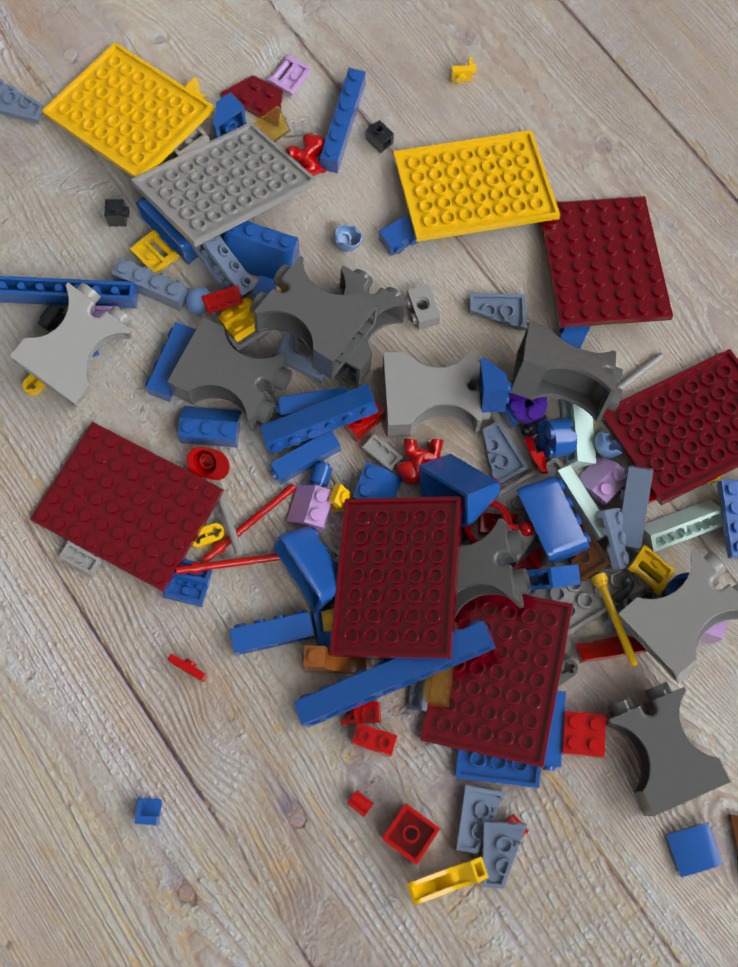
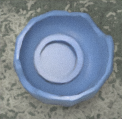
(347, 237)
(195, 302)
(606, 447)

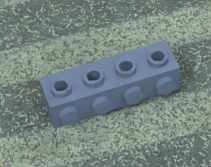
(224, 265)
(151, 284)
(635, 503)

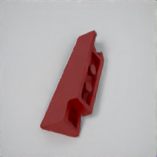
(605, 649)

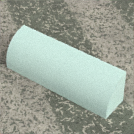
(583, 425)
(582, 501)
(682, 525)

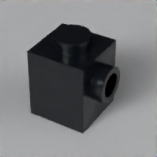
(379, 136)
(116, 212)

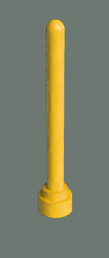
(600, 582)

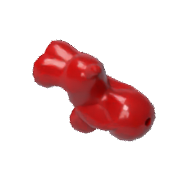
(307, 155)
(410, 468)

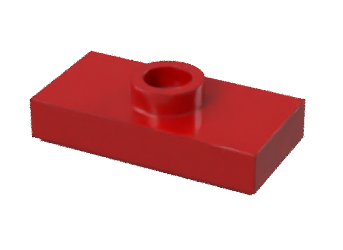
(222, 299)
(188, 666)

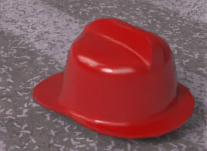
(208, 463)

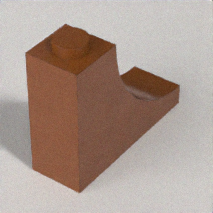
(319, 661)

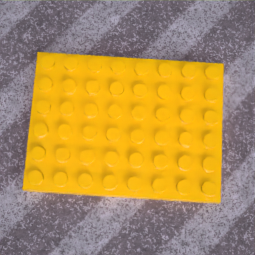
(128, 110)
(475, 185)

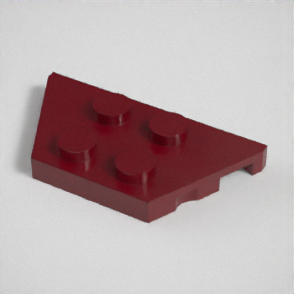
(256, 95)

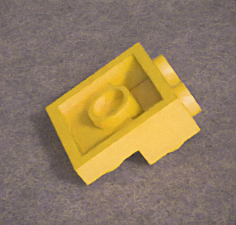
(238, 320)

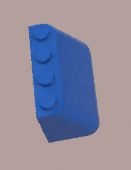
(166, 230)
(261, 249)
(453, 477)
(554, 519)
(309, 565)

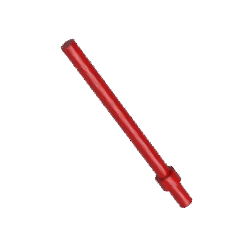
(219, 547)
(197, 567)

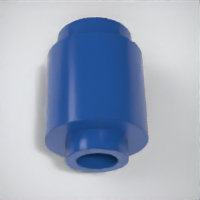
(321, 474)

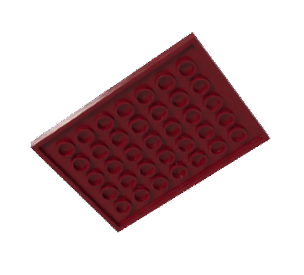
(605, 263)
(682, 426)
(127, 506)
(397, 578)
(508, 695)

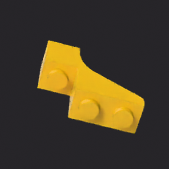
(447, 880)

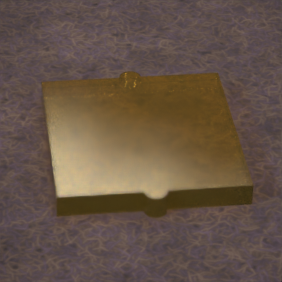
(273, 124)

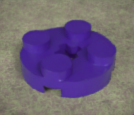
(529, 414)

